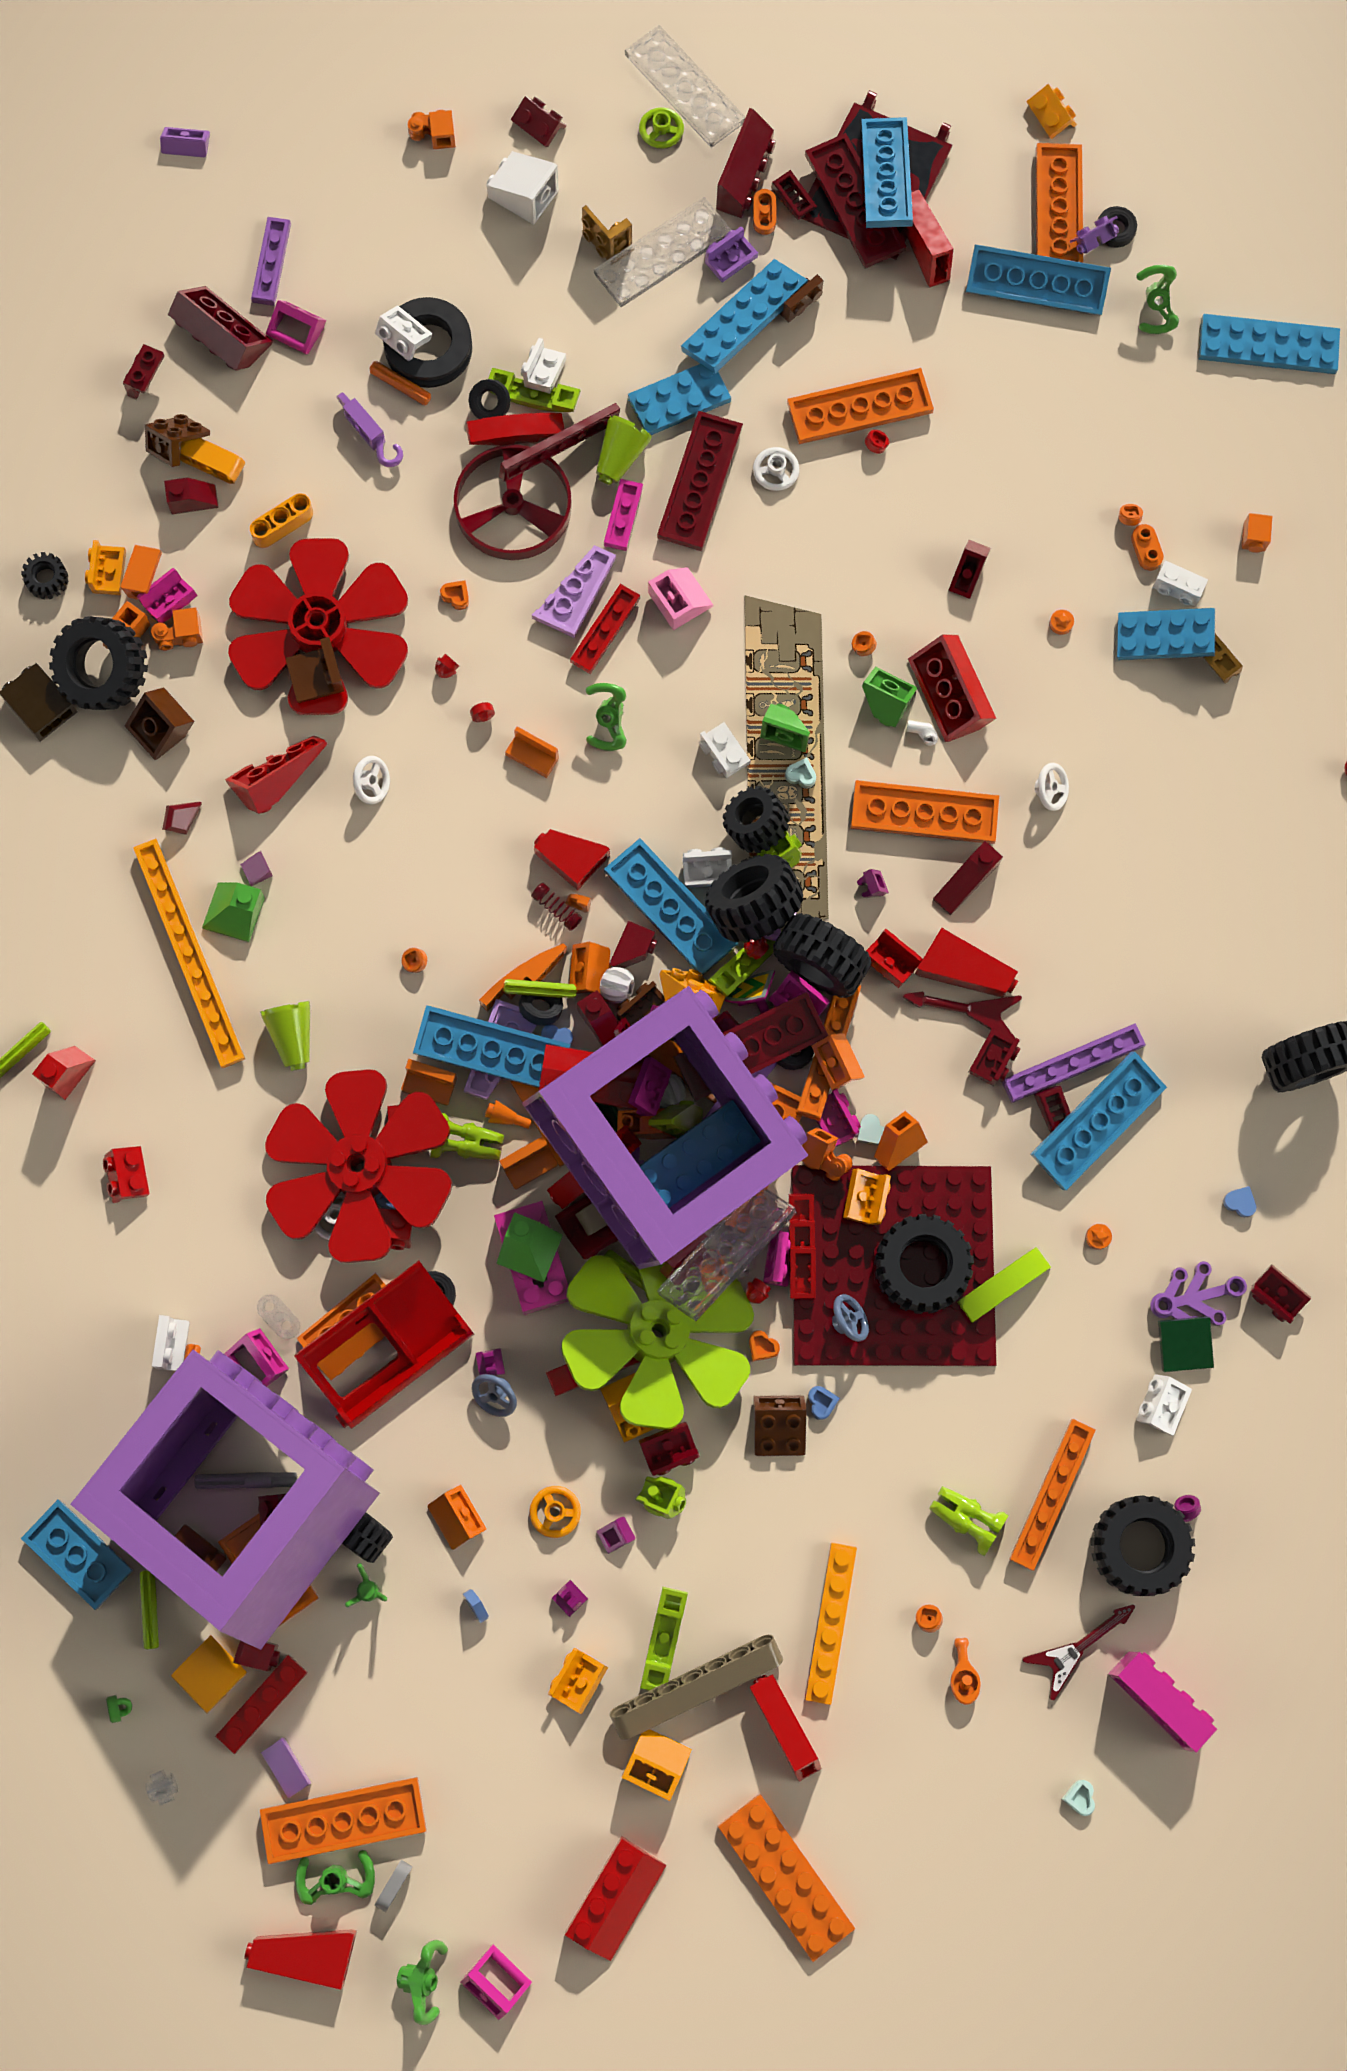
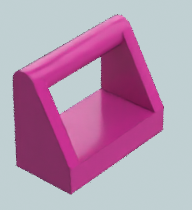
(316, 323)
(263, 1354)
(486, 1992)

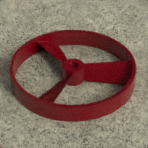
(513, 504)

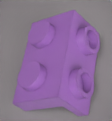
(730, 254)

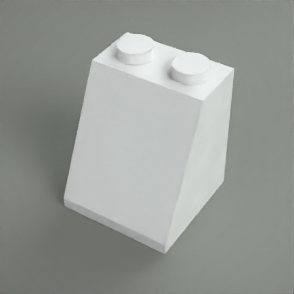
(524, 185)

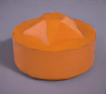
(1130, 514)
(1061, 622)
(864, 643)
(414, 960)
(1098, 1236)
(929, 1618)

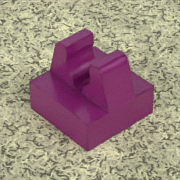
(875, 883)
(490, 1362)
(569, 1598)

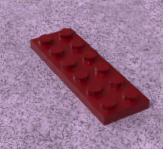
(842, 181)
(699, 481)
(766, 1039)

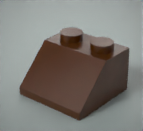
(158, 722)

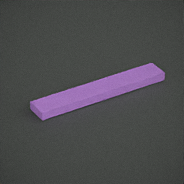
(1073, 1063)

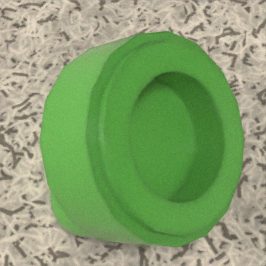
(113, 1708)

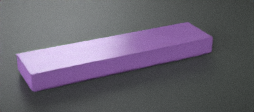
(271, 261)

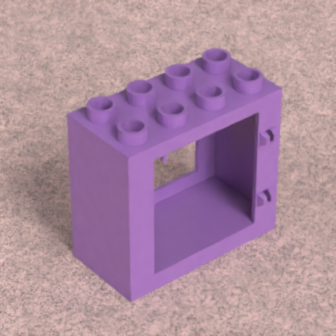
(607, 1169)
(166, 1451)

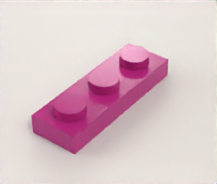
(623, 514)

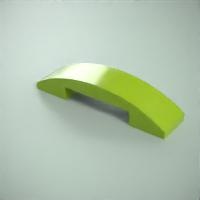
(559, 400)
(738, 969)
(1004, 1284)
(664, 1638)

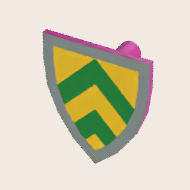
(753, 991)

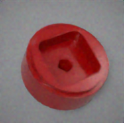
(876, 441)
(482, 712)

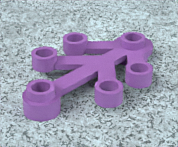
(1193, 1297)

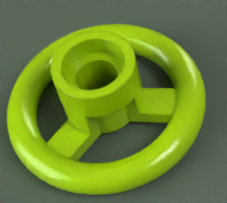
(661, 126)

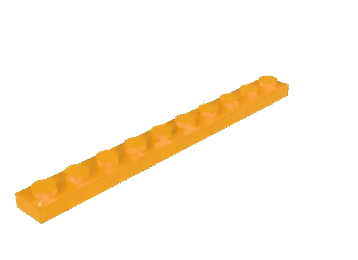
(189, 953)

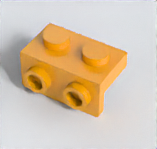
(1051, 111)
(105, 569)
(867, 1197)
(577, 1680)

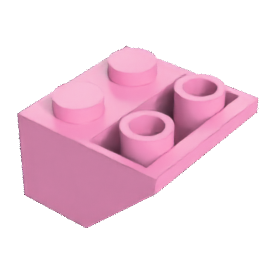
(678, 596)

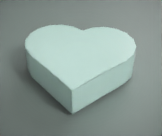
(801, 774)
(870, 1130)
(1079, 1797)

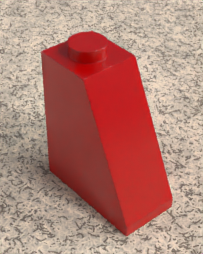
(571, 856)
(63, 1070)

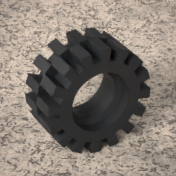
(38, 564)

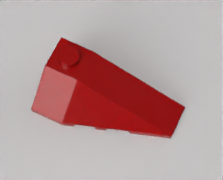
(269, 782)

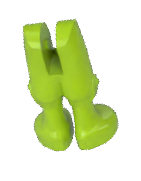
(473, 1142)
(960, 1516)

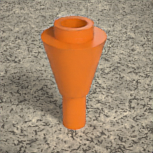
(501, 1114)

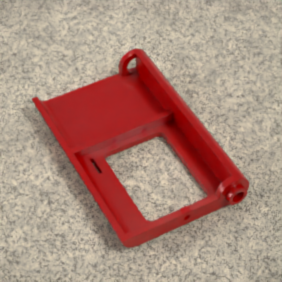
(416, 1323)

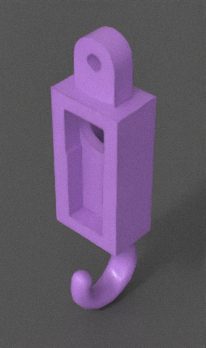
(368, 429)

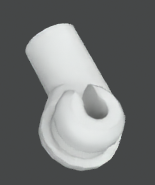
(924, 730)

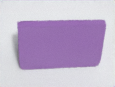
(184, 142)
(286, 1767)

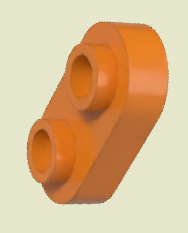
(764, 213)
(1145, 546)

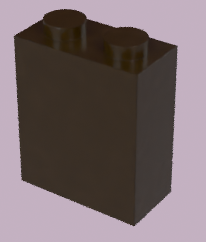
(37, 701)

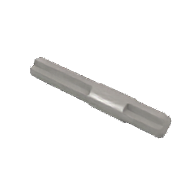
(245, 1480)

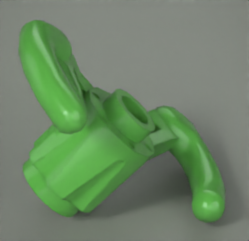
(1159, 289)
(609, 716)
(362, 1890)
(421, 1981)

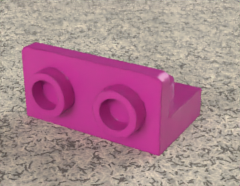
(650, 1087)
(777, 1260)

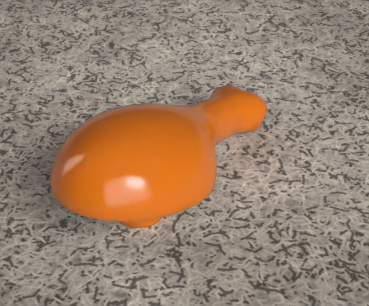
(964, 1680)

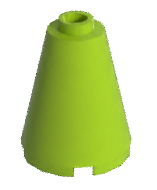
(620, 449)
(290, 1032)

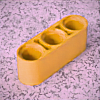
(212, 459)
(286, 510)

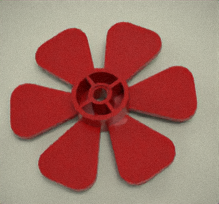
(319, 568)
(413, 1191)

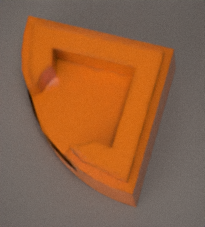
(578, 902)

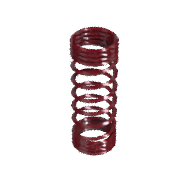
(540, 891)

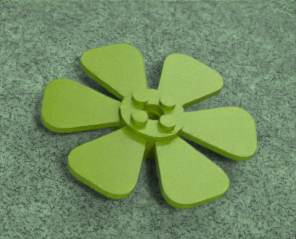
(652, 1394)

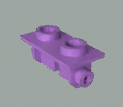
(1103, 230)

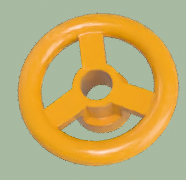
(543, 1528)

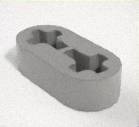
(393, 1886)

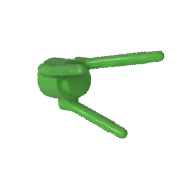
(366, 1590)

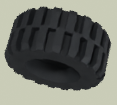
(69, 663)
(754, 898)
(822, 955)
(1307, 1057)
(947, 1240)
(1177, 1546)

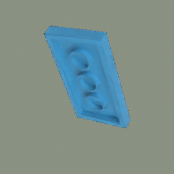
(678, 398)
(1166, 634)
(77, 1554)

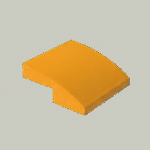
(208, 1674)

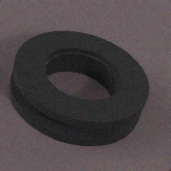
(450, 365)

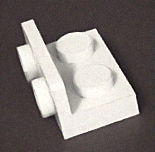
(402, 332)
(542, 367)
(1180, 584)
(724, 749)
(170, 1343)
(1164, 1404)

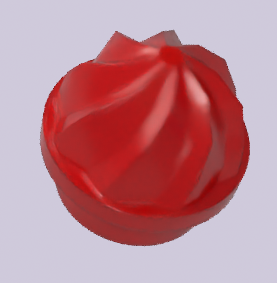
(445, 666)
(756, 948)
(757, 1291)

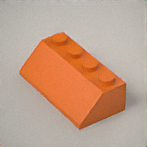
(357, 1345)

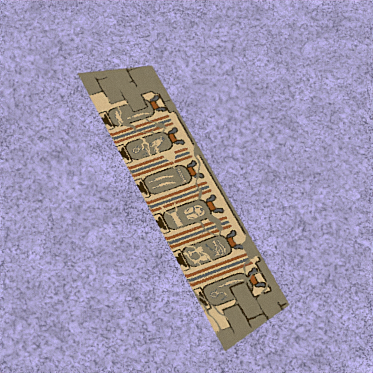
(787, 669)

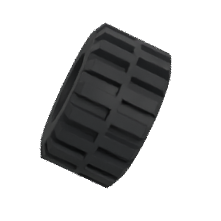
(746, 809)
(368, 1538)

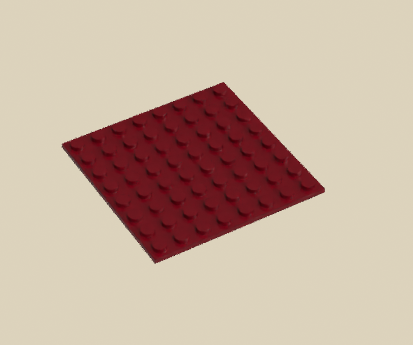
(847, 1267)

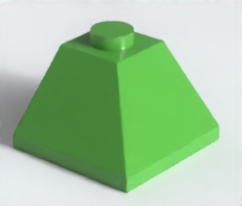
(887, 696)
(784, 728)
(234, 910)
(529, 1247)

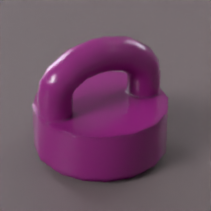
(1189, 1506)

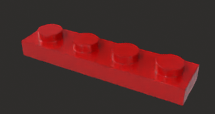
(605, 628)
(261, 1704)

